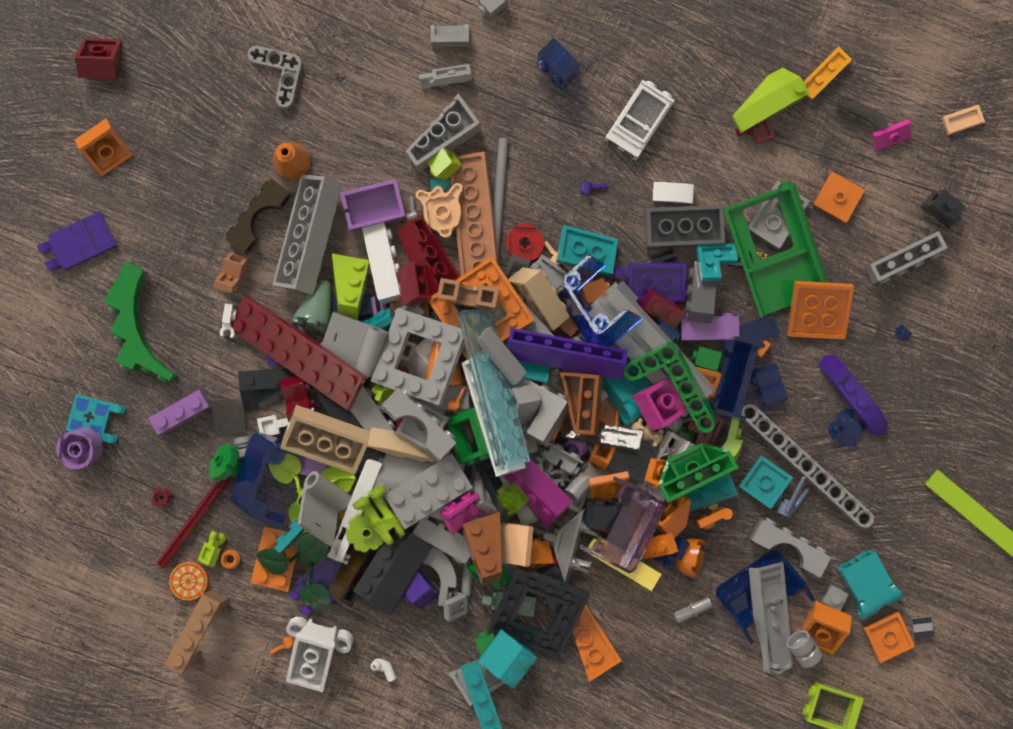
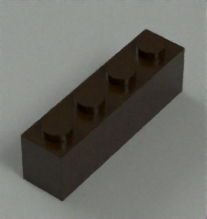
(350, 574)

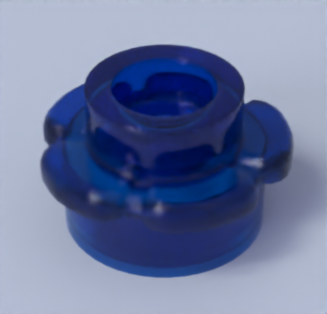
(903, 333)

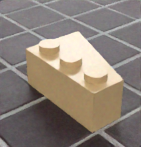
(541, 296)

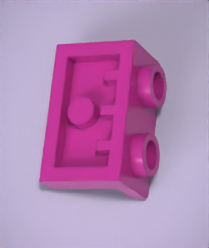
(461, 511)

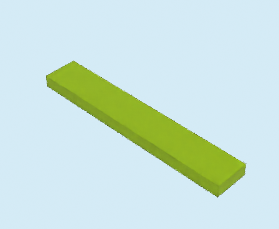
(971, 511)

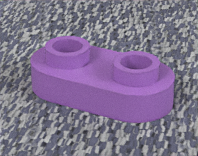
(576, 447)

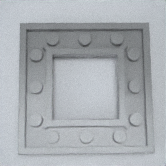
(451, 342)

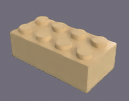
(325, 439)

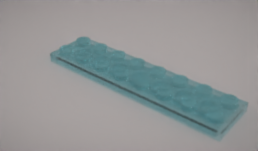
(493, 393)

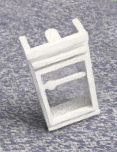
(640, 119)

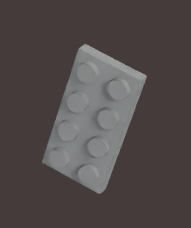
(428, 491)

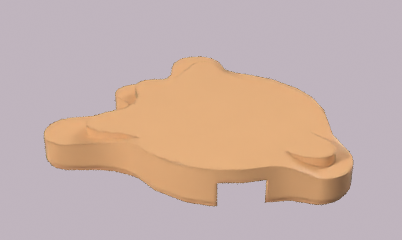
(442, 209)

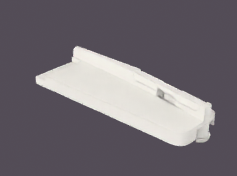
(364, 485)

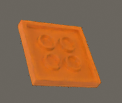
(820, 310)

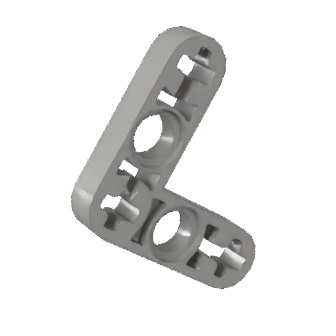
(287, 71)

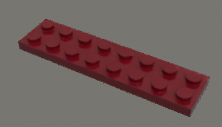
(298, 352)

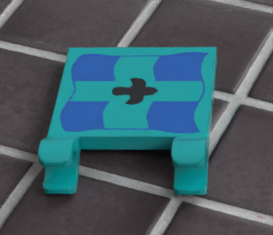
(93, 414)

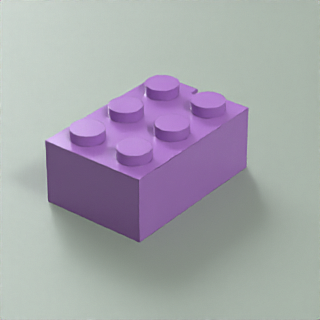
(373, 205)

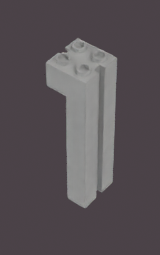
(644, 335)

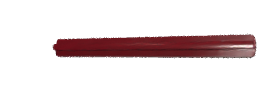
(192, 522)

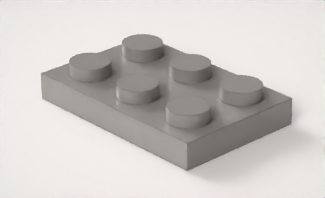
(769, 221)

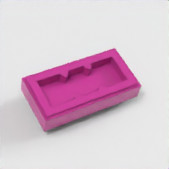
(892, 135)

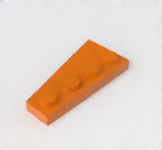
(593, 646)

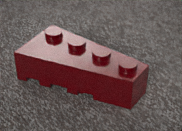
(424, 247)

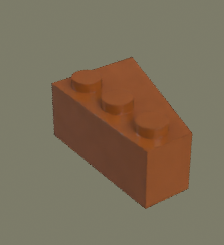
(584, 401)
(484, 546)

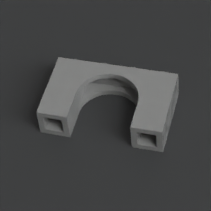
(550, 415)

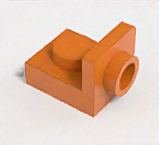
(655, 471)

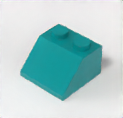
(507, 659)

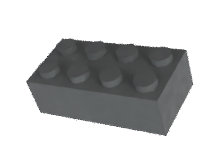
(684, 226)

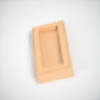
(963, 120)

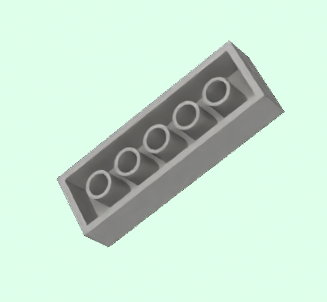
(307, 234)

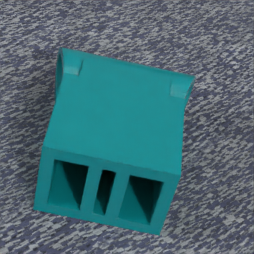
(621, 393)
(868, 584)

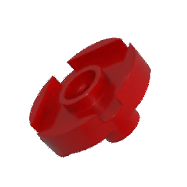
(532, 235)

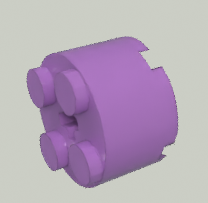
(80, 447)

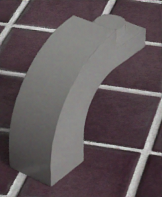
(446, 572)

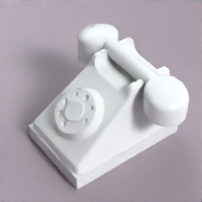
(314, 652)

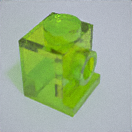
(511, 497)

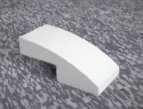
(673, 192)

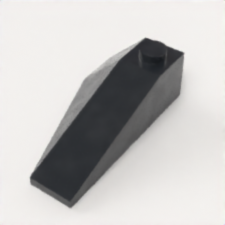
(262, 387)

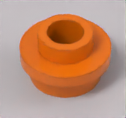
(224, 559)

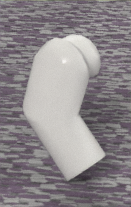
(384, 666)

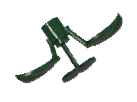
(310, 551)

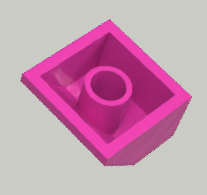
(660, 403)

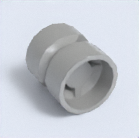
(804, 649)

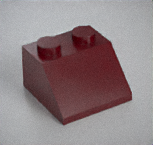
(99, 58)

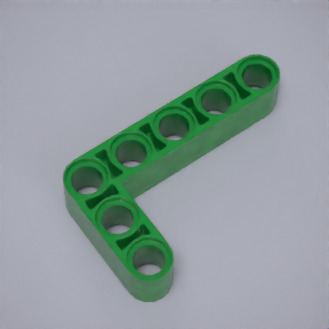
(678, 380)

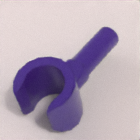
(586, 187)

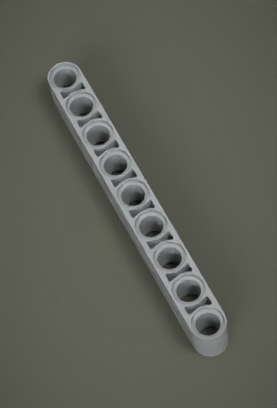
(811, 474)

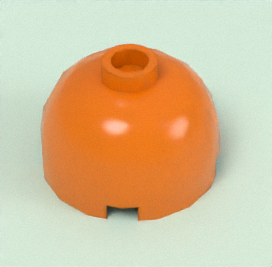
(692, 559)

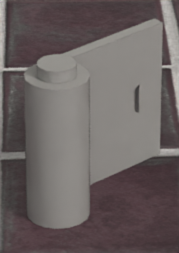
(355, 342)
(321, 506)

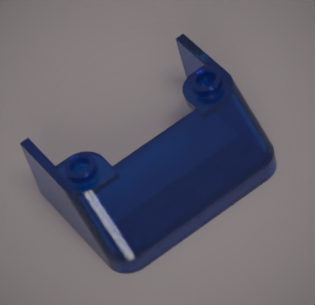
(599, 329)
(735, 377)
(259, 451)
(736, 591)

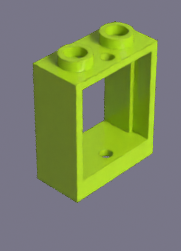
(851, 714)

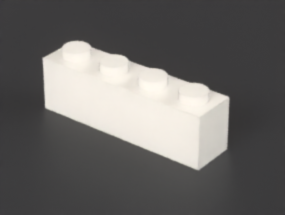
(382, 262)

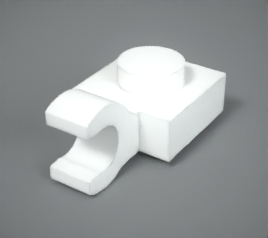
(228, 317)
(271, 425)

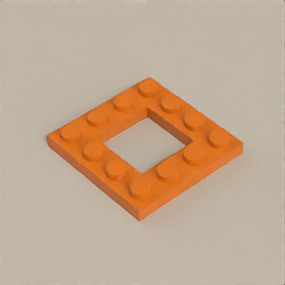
(488, 274)

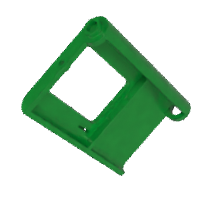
(774, 276)

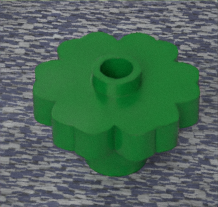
(224, 463)

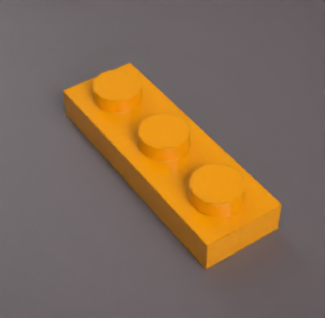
(826, 72)

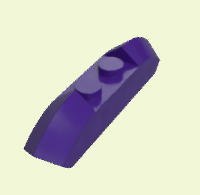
(853, 394)

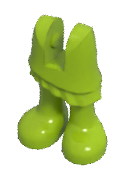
(384, 524)

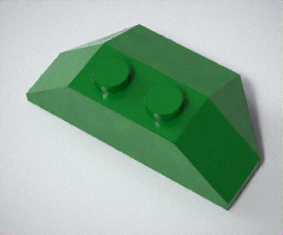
(694, 470)

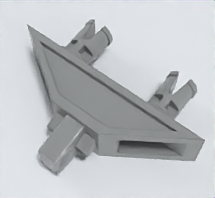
(566, 543)

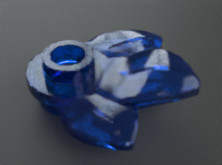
(848, 428)

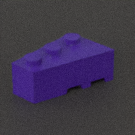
(420, 591)

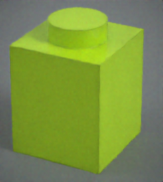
(444, 164)

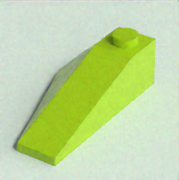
(771, 97)

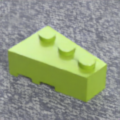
(350, 283)

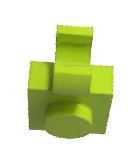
(210, 550)

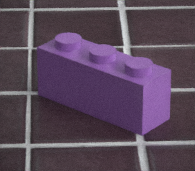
(719, 329)
(180, 412)

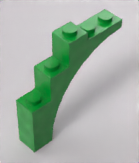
(124, 298)

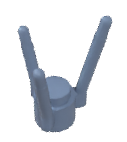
(788, 507)

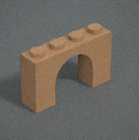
(186, 648)

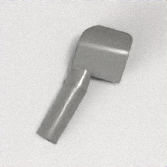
(412, 214)

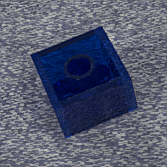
(558, 64)

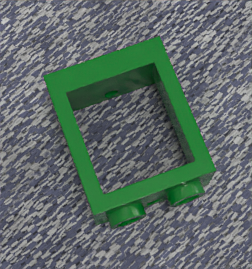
(462, 447)

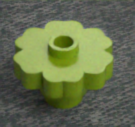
(361, 540)

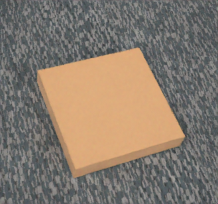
(516, 543)

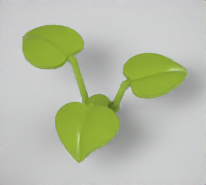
(292, 466)

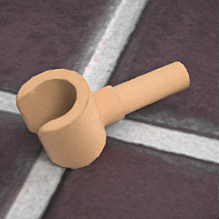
(552, 251)

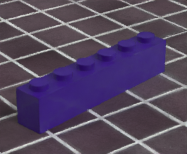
(567, 353)

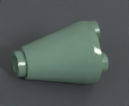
(315, 309)

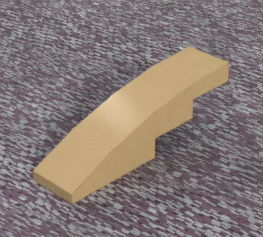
(392, 444)

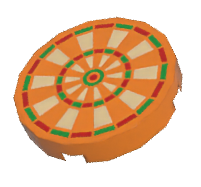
(188, 581)

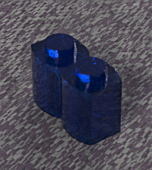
(769, 385)

